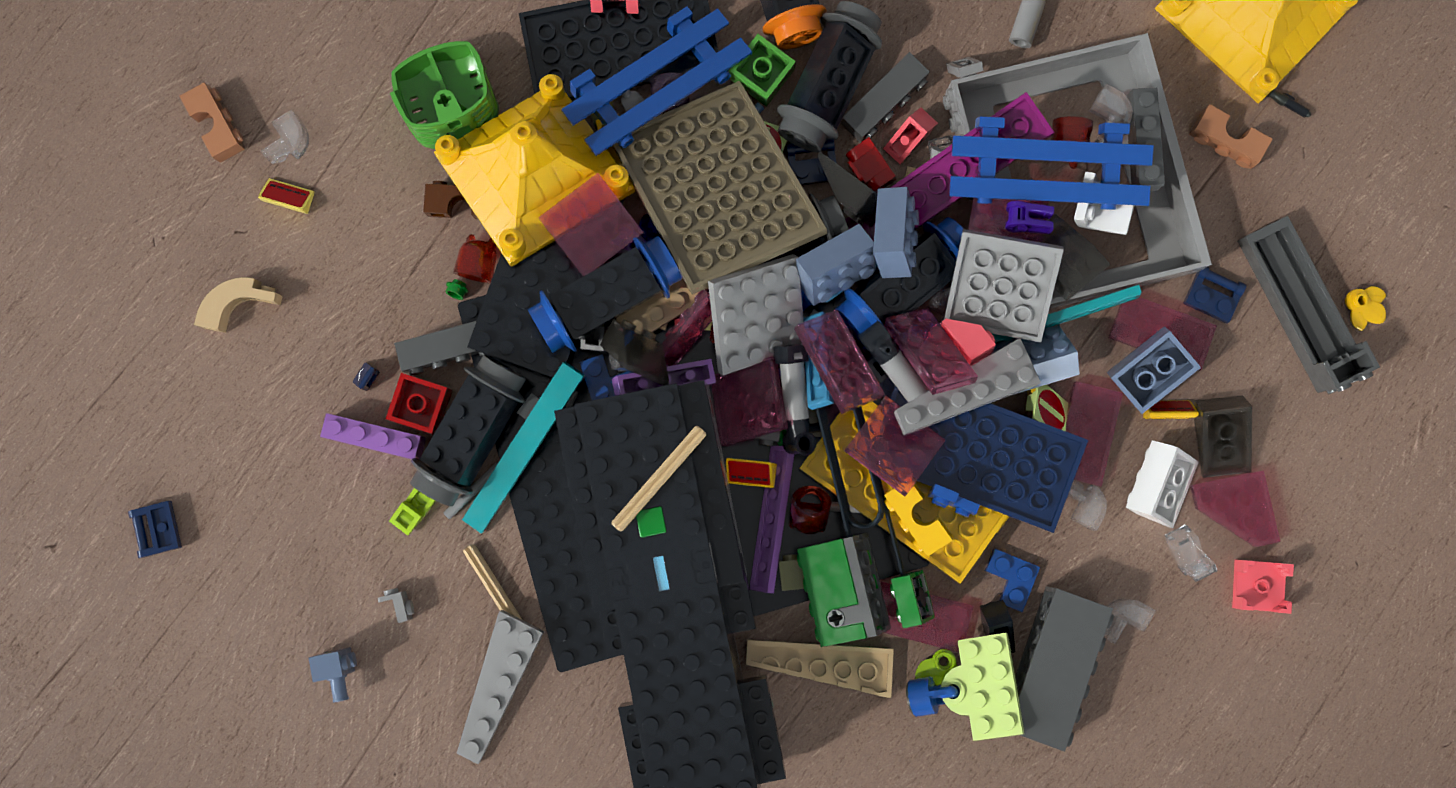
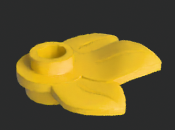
(1368, 308)

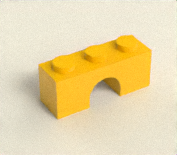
(928, 535)

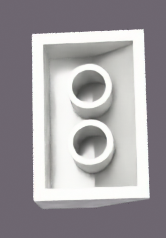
(1162, 483)

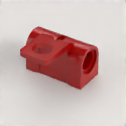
(870, 165)

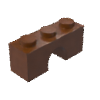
(440, 199)

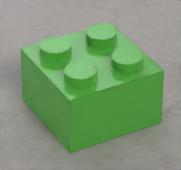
(763, 70)

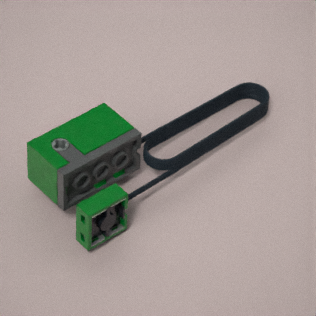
(843, 572)

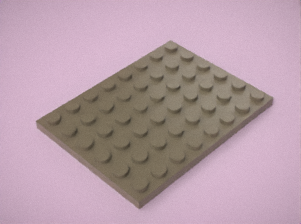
(718, 187)

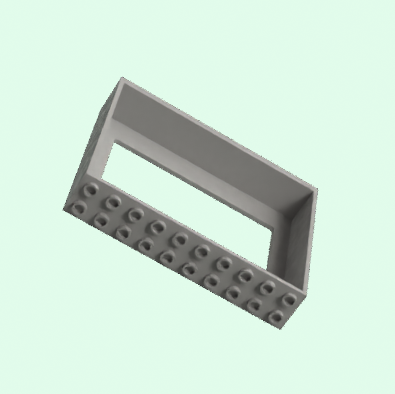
(1171, 220)

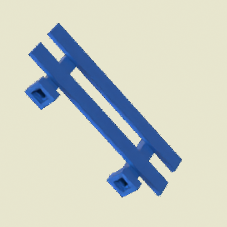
(689, 37)
(1110, 154)

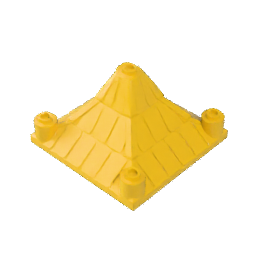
(1254, 39)
(525, 166)

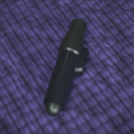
(1289, 102)

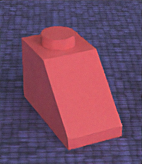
(910, 135)
(970, 339)

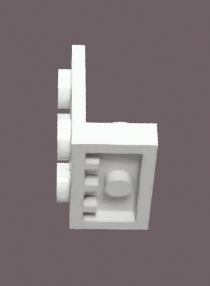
(1093, 217)

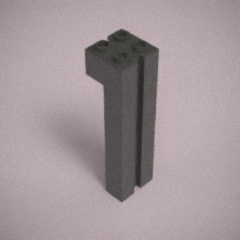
(1306, 308)

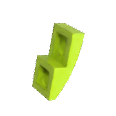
(411, 511)

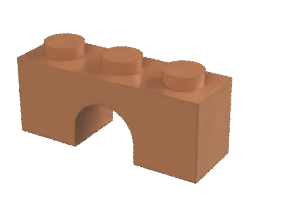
(1211, 131)
(223, 139)

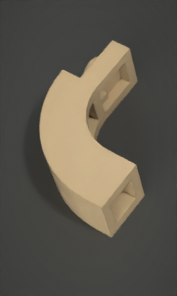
(223, 299)

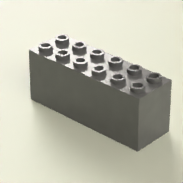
(1059, 664)

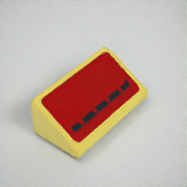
(287, 195)

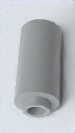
(1026, 23)

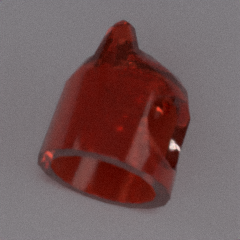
(1072, 129)
(476, 260)
(809, 517)

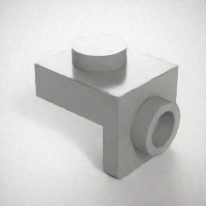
(403, 607)

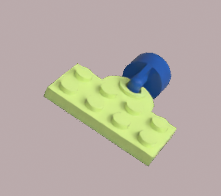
(978, 688)

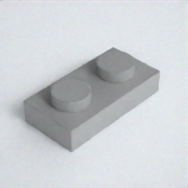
(964, 67)

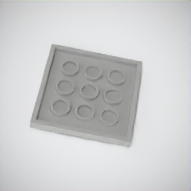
(1003, 284)
(755, 312)

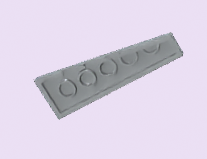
(998, 377)
(504, 665)

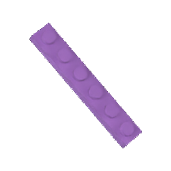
(772, 523)

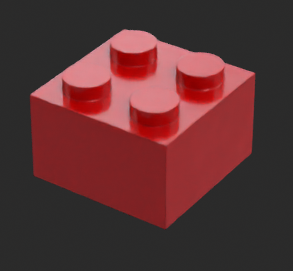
(418, 403)

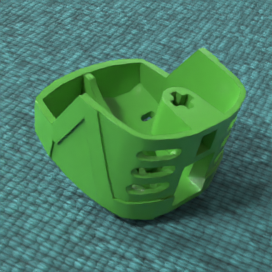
(444, 91)

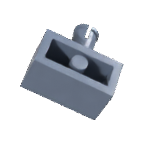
(334, 668)

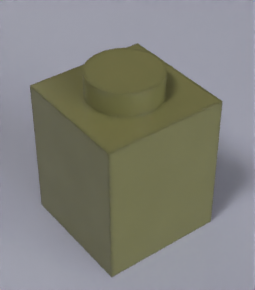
(790, 573)

